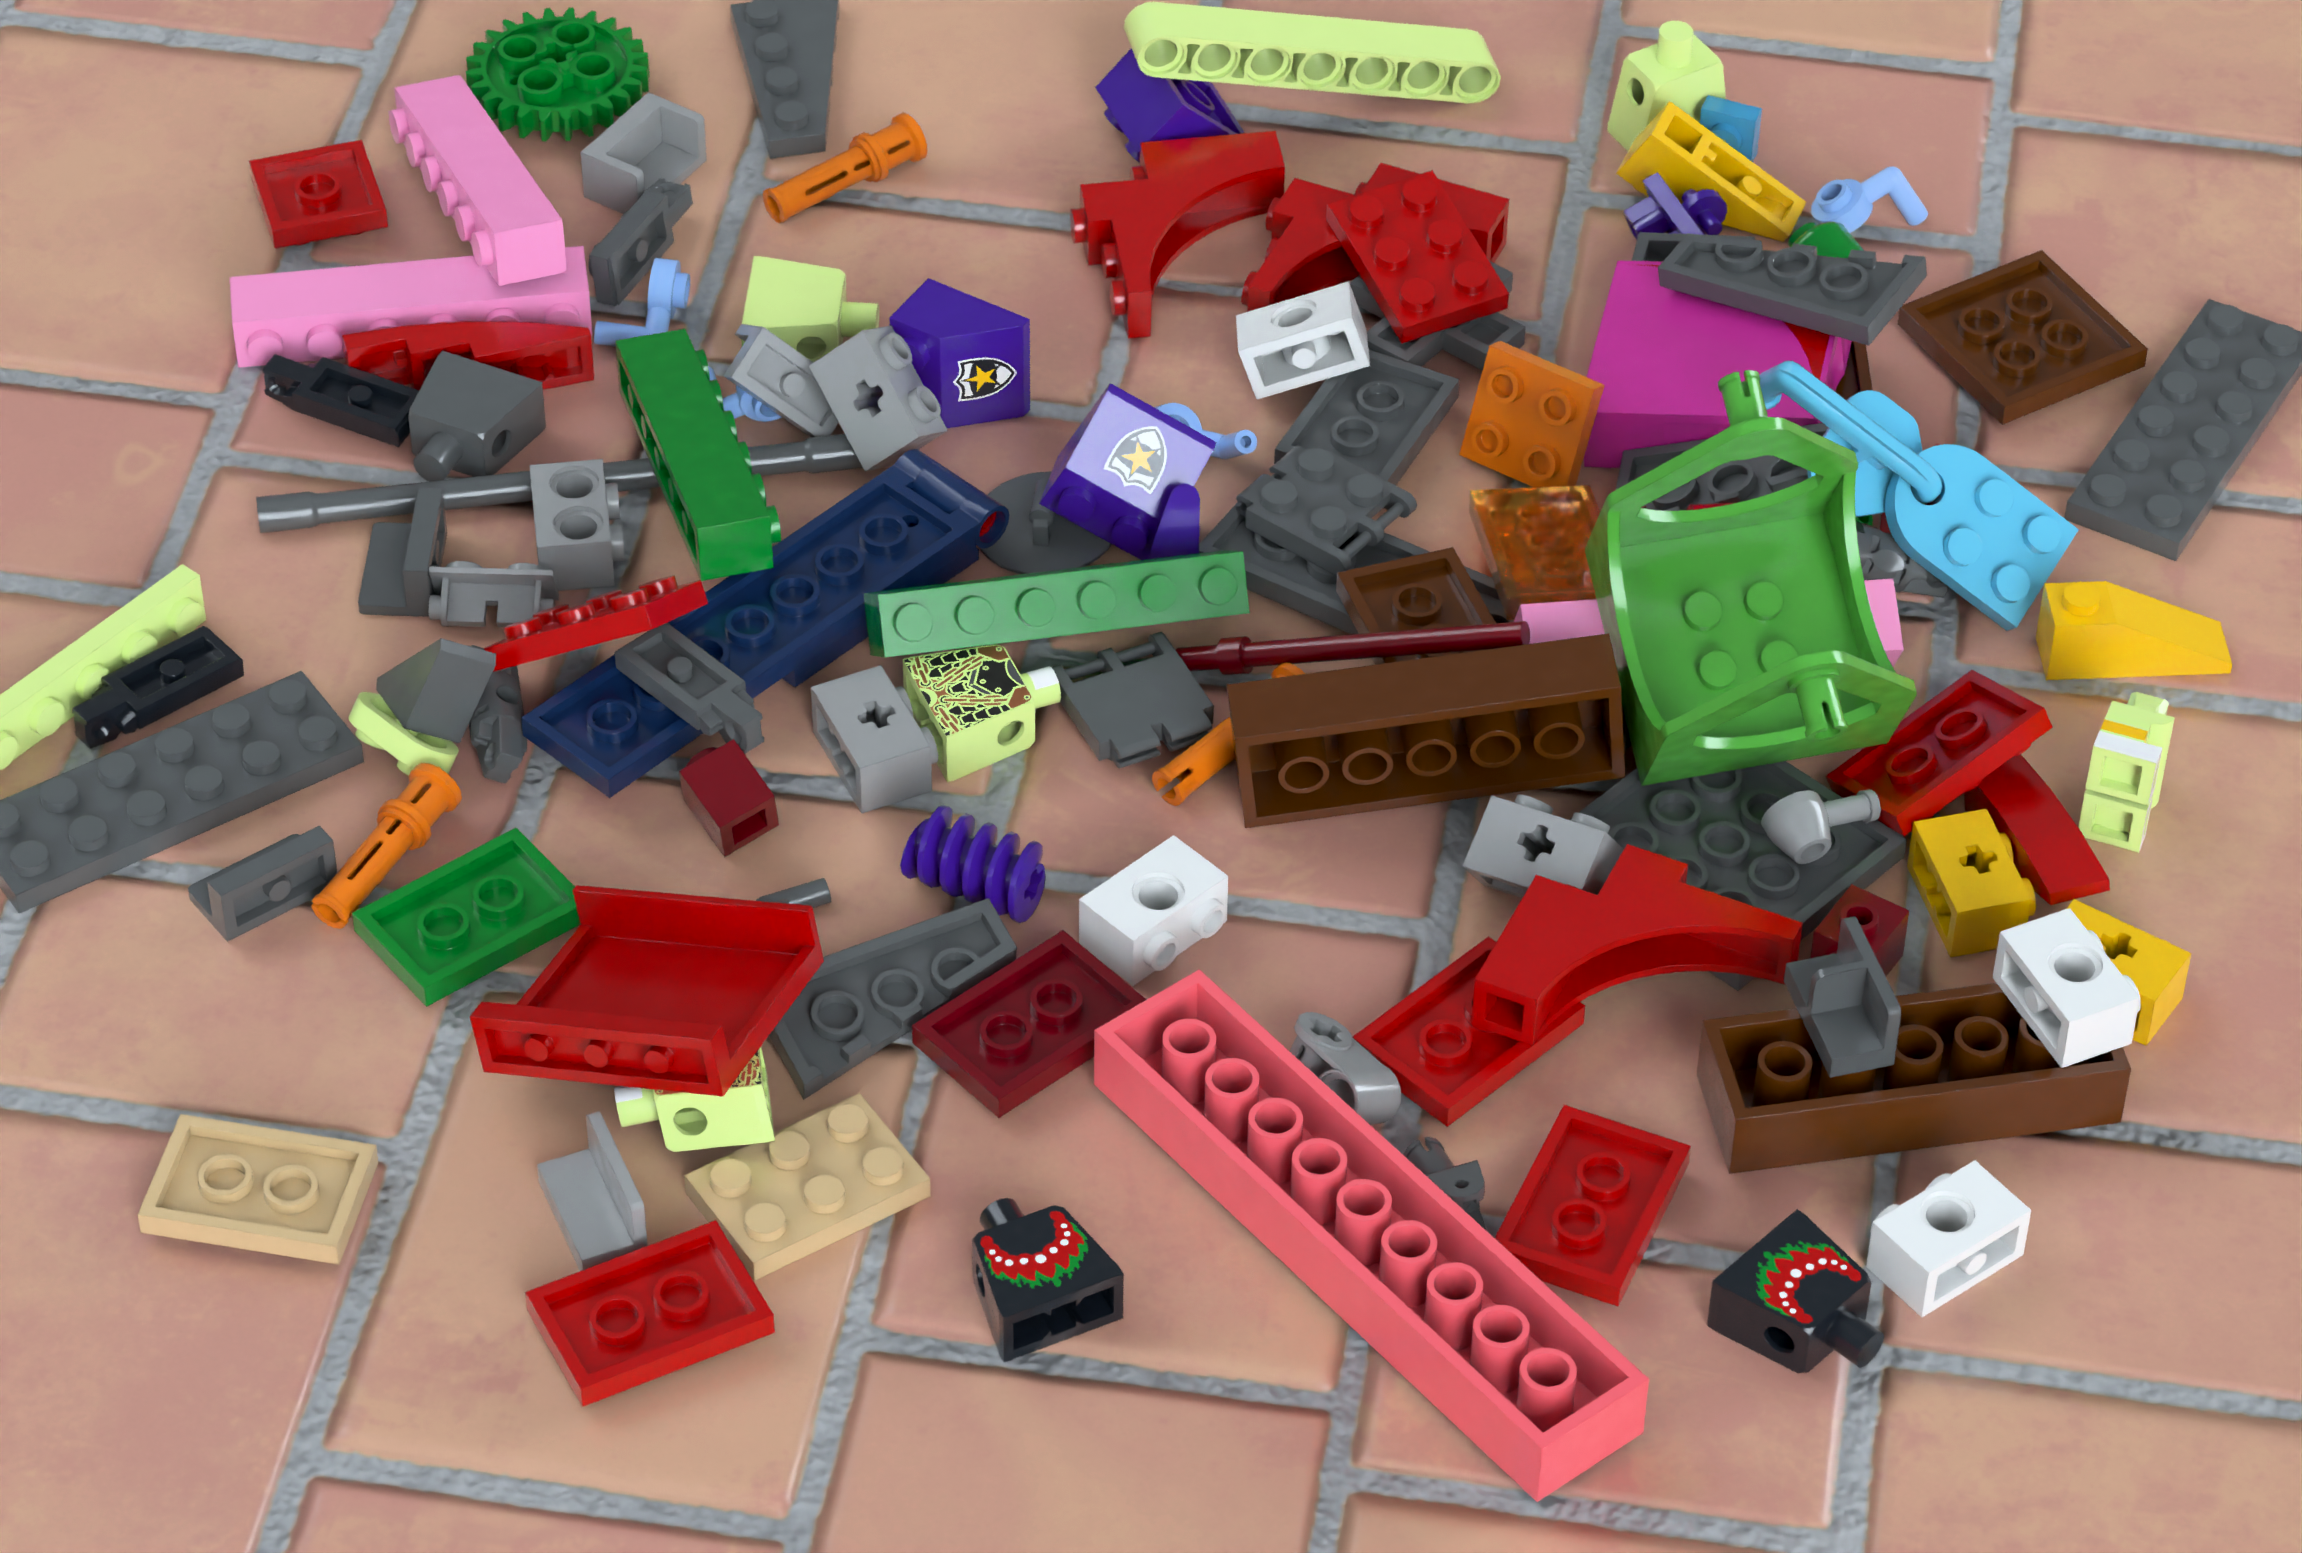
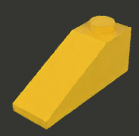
(1699, 160)
(2119, 633)

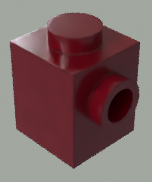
(728, 797)
(1880, 920)

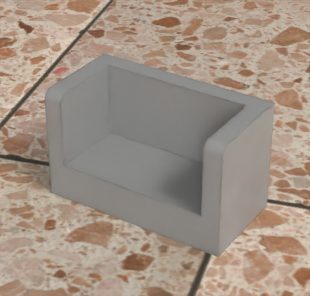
(641, 147)

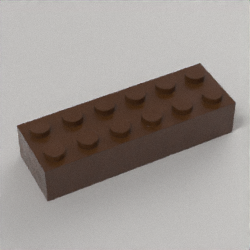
(1427, 730)
(1958, 1076)

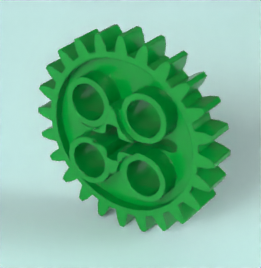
(558, 73)

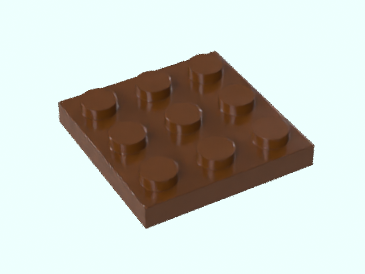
(2022, 337)

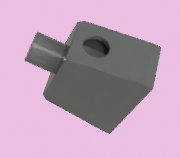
(472, 418)

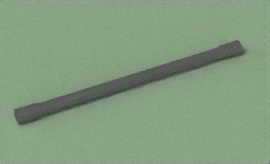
(310, 509)

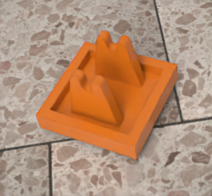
(1531, 418)

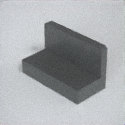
(399, 560)
(266, 883)

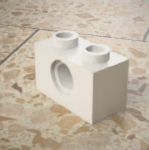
(1302, 340)
(1153, 910)
(2066, 987)
(1947, 1237)

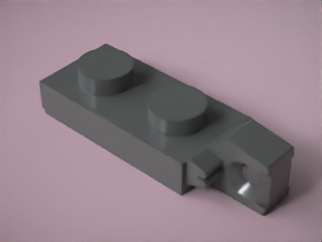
(637, 240)
(692, 685)

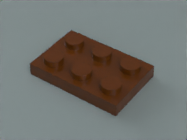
(1412, 595)

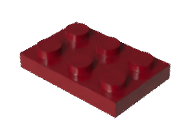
(1025, 1023)

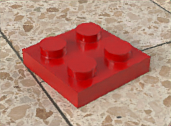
(318, 194)

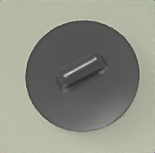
(1037, 536)

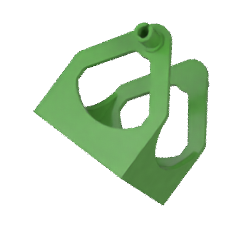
(1743, 620)

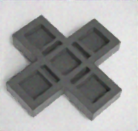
(1465, 341)

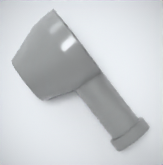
(1803, 821)

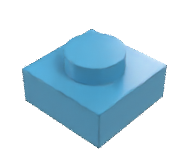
(1733, 123)

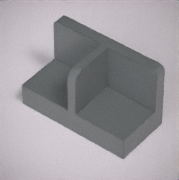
(1847, 1004)

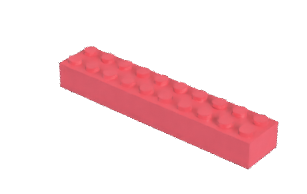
(1371, 1235)

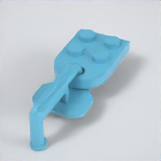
(1983, 527)

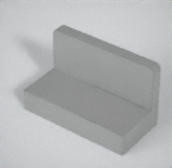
(781, 381)
(595, 1199)

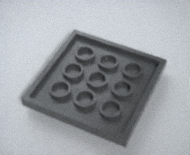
(1719, 833)

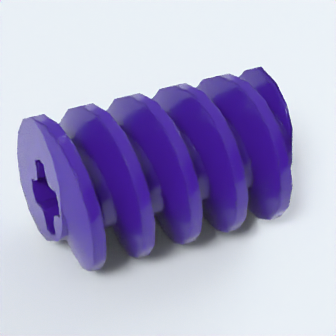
(976, 864)

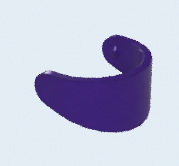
(1179, 524)

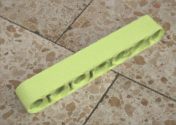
(1311, 52)

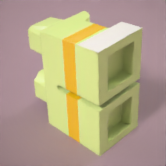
(2126, 771)

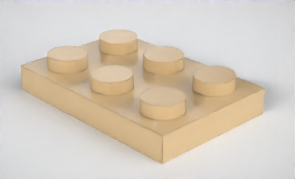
(808, 1186)
(258, 1189)

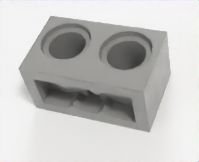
(573, 523)

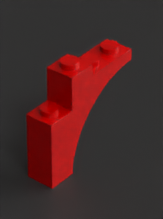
(1167, 206)
(1309, 256)
(1639, 925)

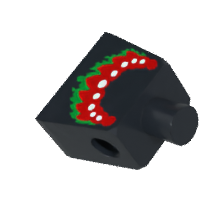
(1041, 1278)
(1796, 1299)

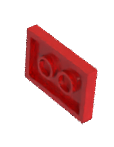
(1417, 256)
(597, 621)
(1942, 750)
(1439, 1053)
(1592, 1203)
(649, 1313)

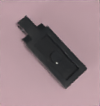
(342, 397)
(156, 686)

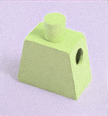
(1672, 70)
(805, 305)

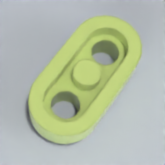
(382, 730)

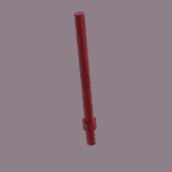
(1240, 655)

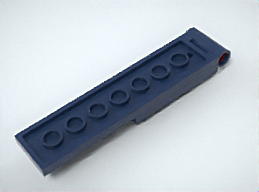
(782, 622)

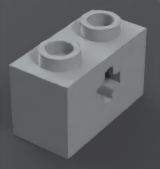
(874, 424)
(873, 738)
(1514, 834)

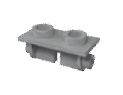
(467, 589)

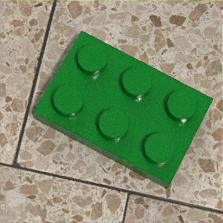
(469, 916)

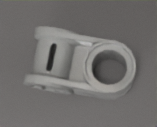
(1346, 1067)

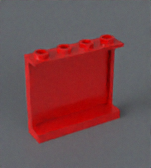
(655, 992)

